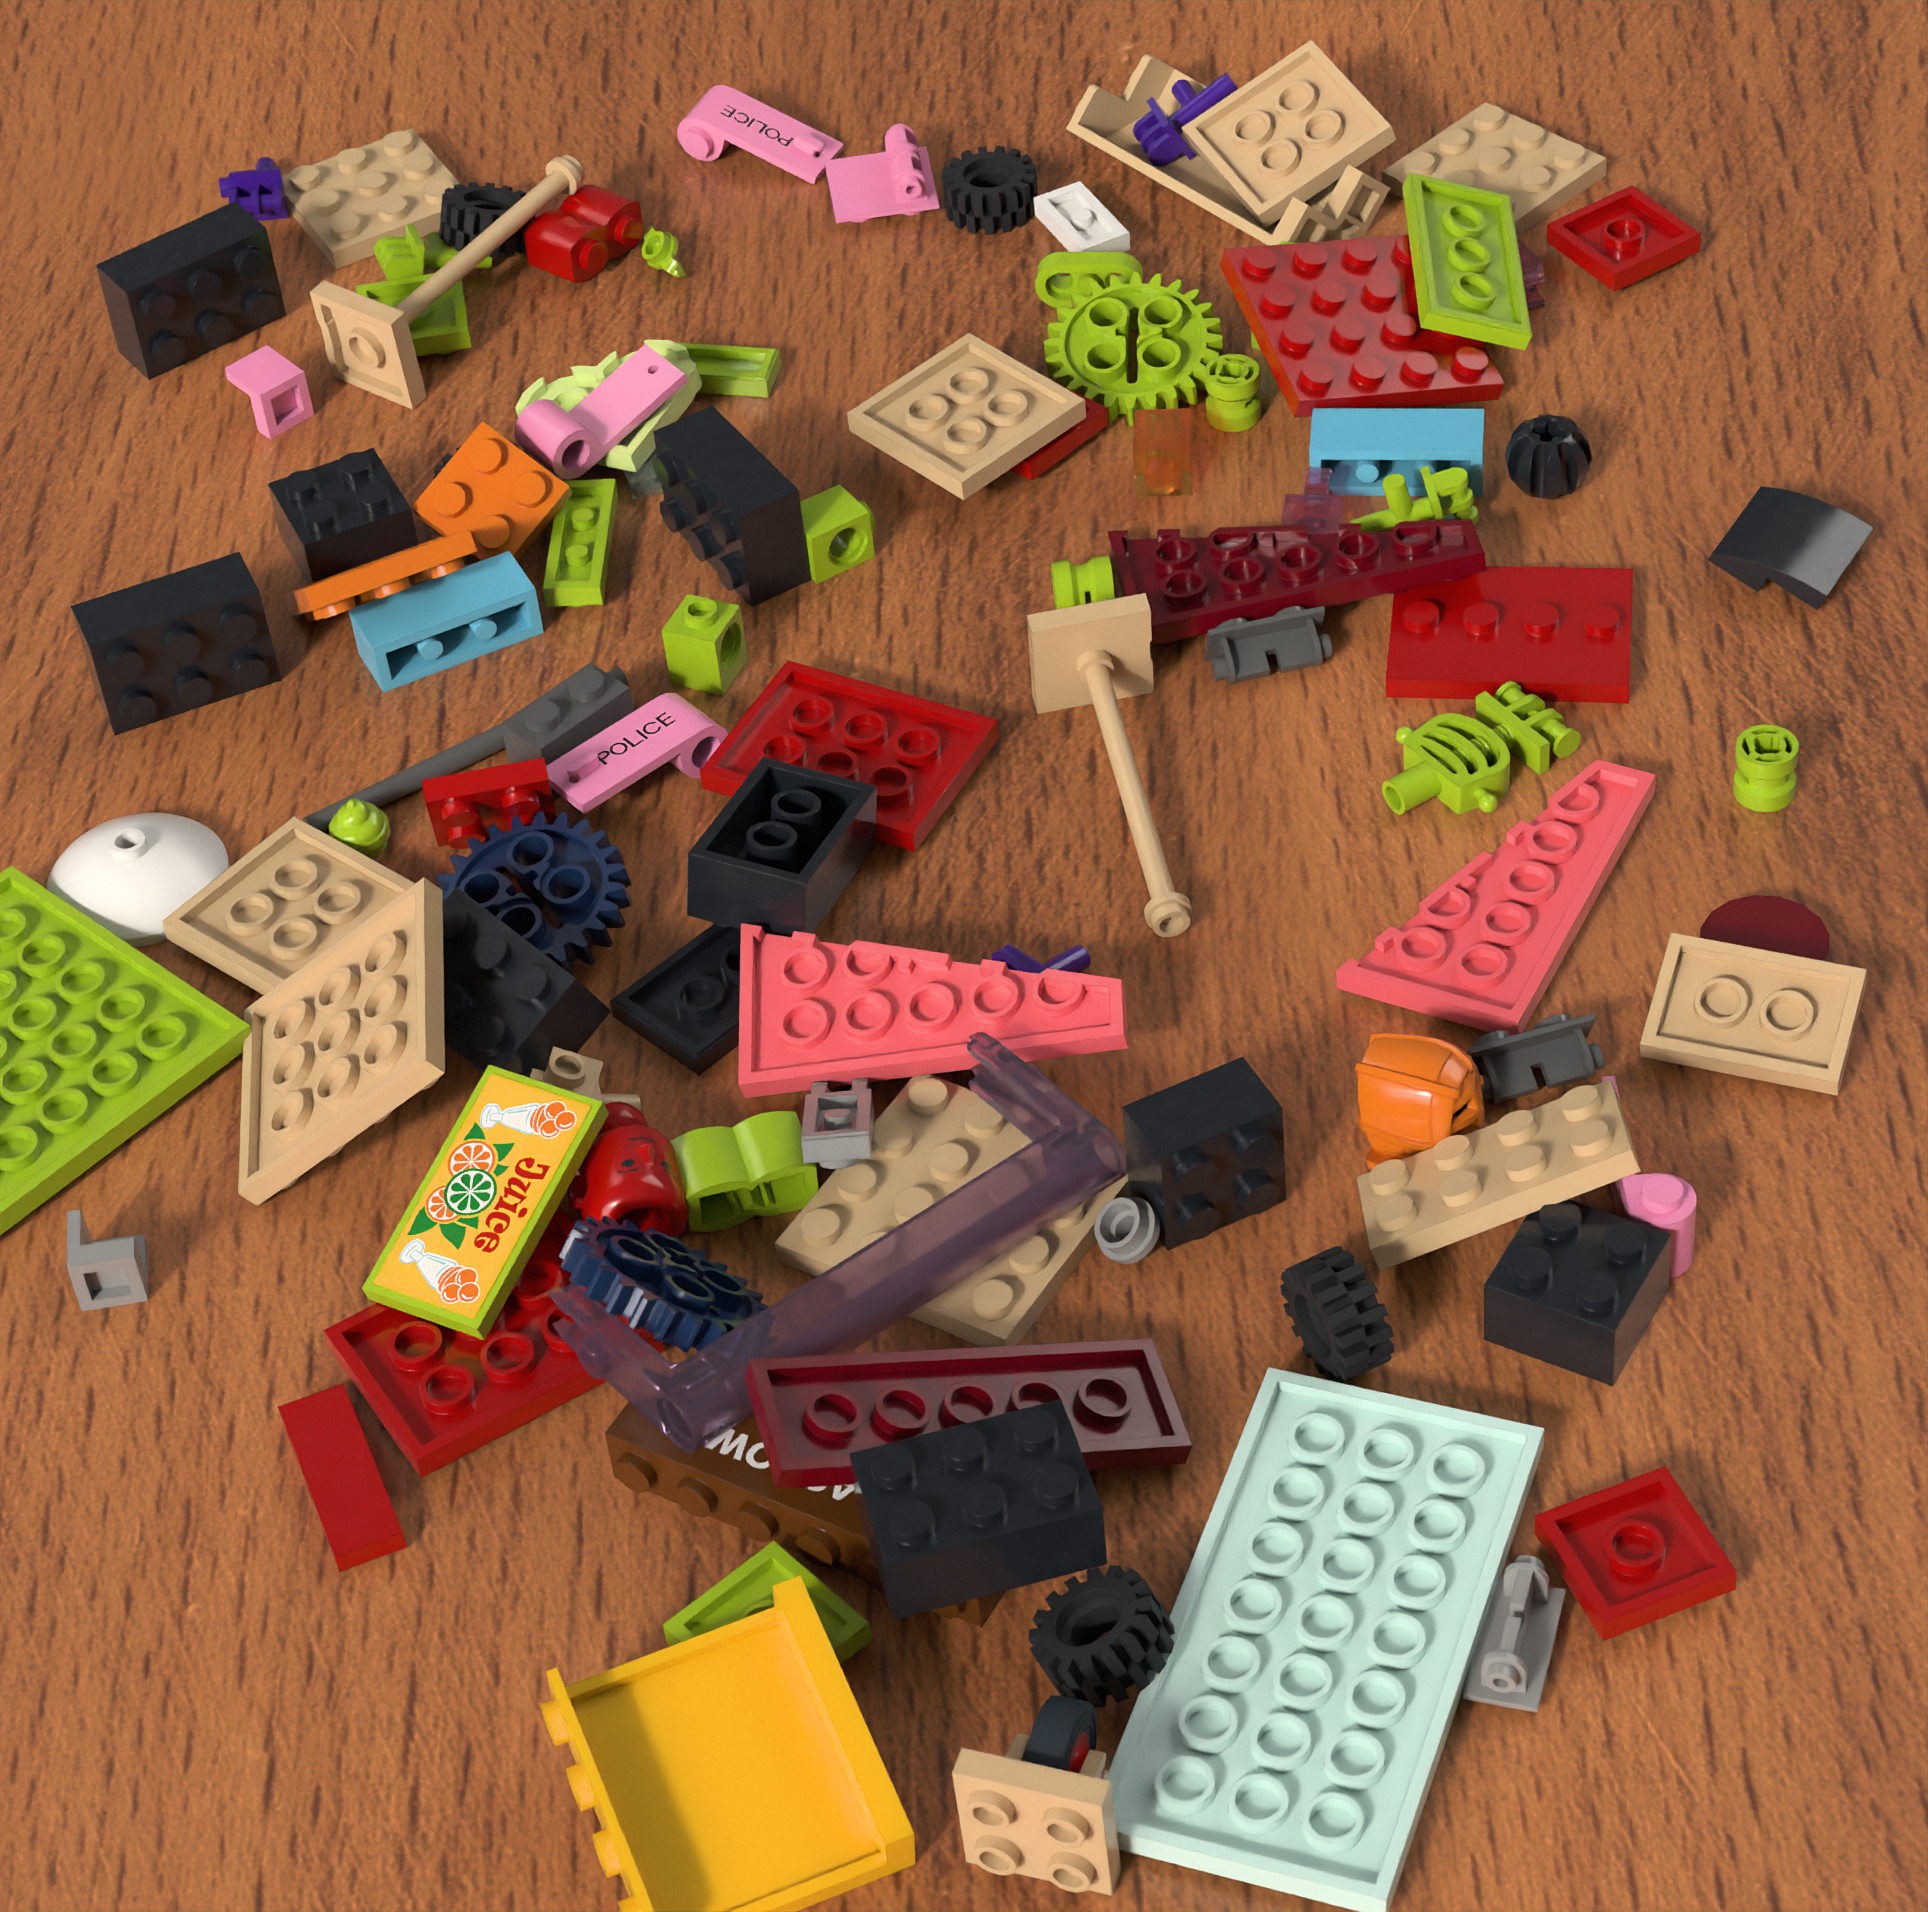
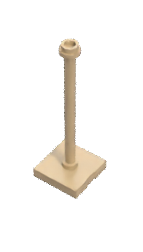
(372, 341)
(1095, 658)

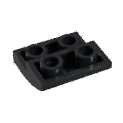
(1791, 542)

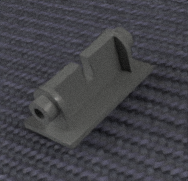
(1241, 646)
(1554, 1045)

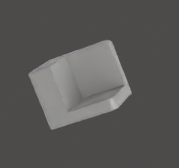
(105, 1270)

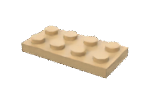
(1496, 1174)

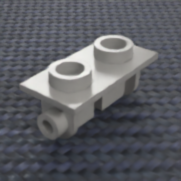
(1516, 1638)

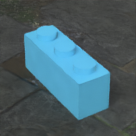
(1377, 442)
(446, 621)

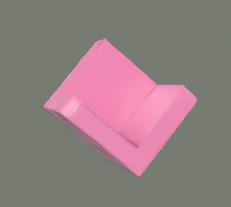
(275, 389)

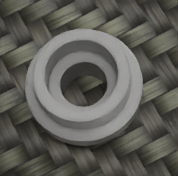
(1127, 1229)

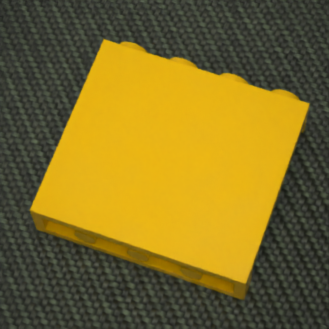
(732, 1769)

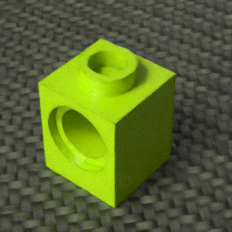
(836, 532)
(705, 644)

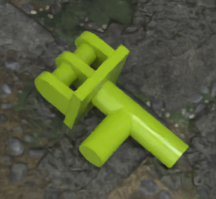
(408, 257)
(1446, 500)

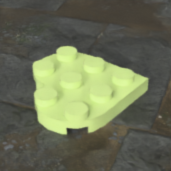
(640, 443)

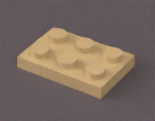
(1754, 1013)

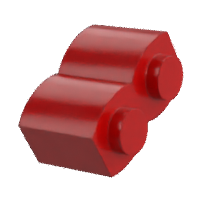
(584, 233)

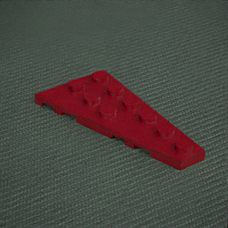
(1271, 568)

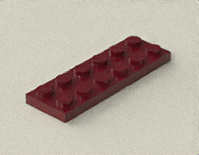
(835, 1405)

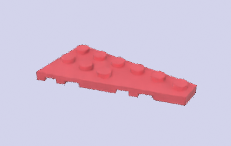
(1509, 916)
(902, 1012)

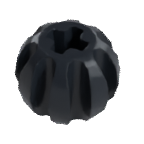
(1548, 456)

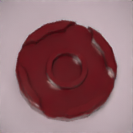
(1769, 925)

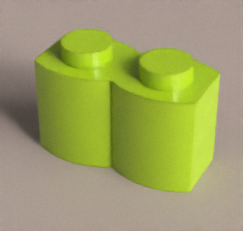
(744, 1171)

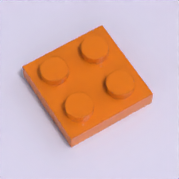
(494, 494)

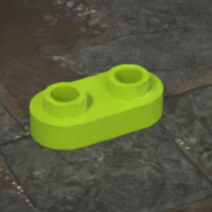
(1083, 269)

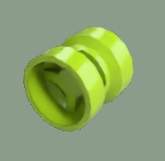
(1232, 391)
(1083, 582)
(1765, 768)

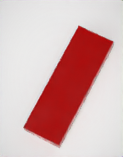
(342, 1477)

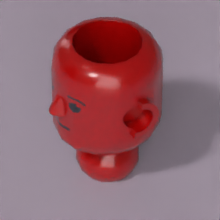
(631, 1175)

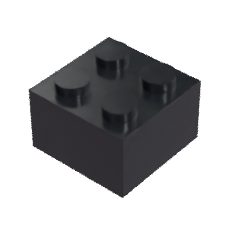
(342, 515)
(1206, 1152)
(1577, 1288)

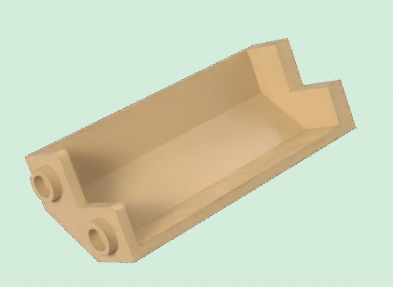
(1106, 121)

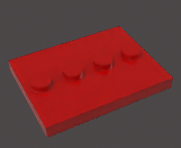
(1542, 627)
(861, 732)
(456, 1392)

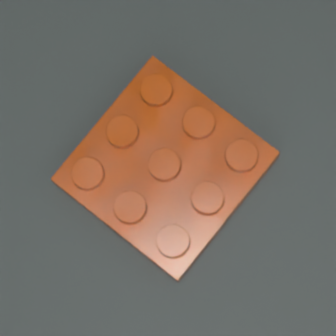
(381, 576)

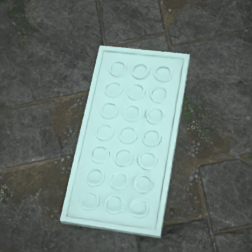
(1323, 1640)

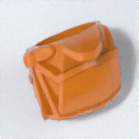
(1410, 1093)

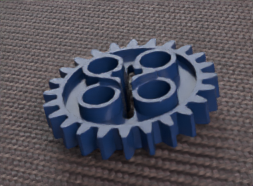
(558, 869)
(657, 1282)

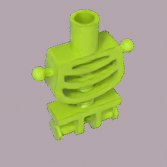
(1452, 752)

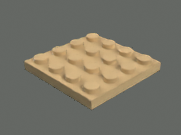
(343, 1042)
(921, 1151)

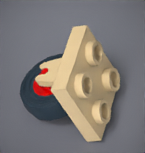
(1043, 1804)

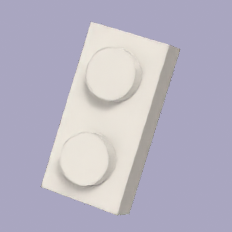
(1081, 220)

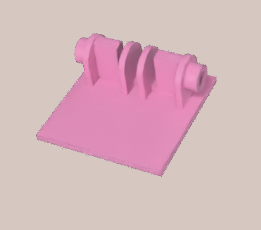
(884, 181)

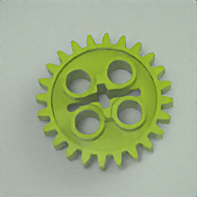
(1093, 345)

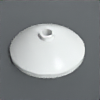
(138, 872)

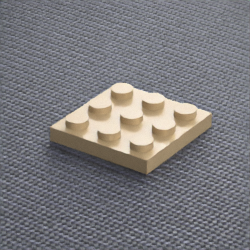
(1288, 133)
(1506, 157)
(368, 195)
(966, 416)
(282, 905)

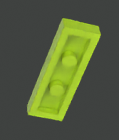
(581, 545)

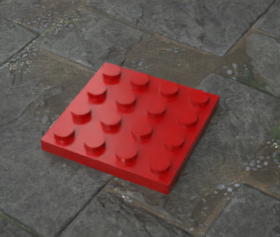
(1347, 327)

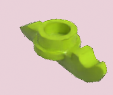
(660, 252)

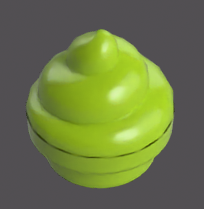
(361, 827)

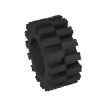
(990, 190)
(473, 209)
(1337, 1315)
(1120, 1658)

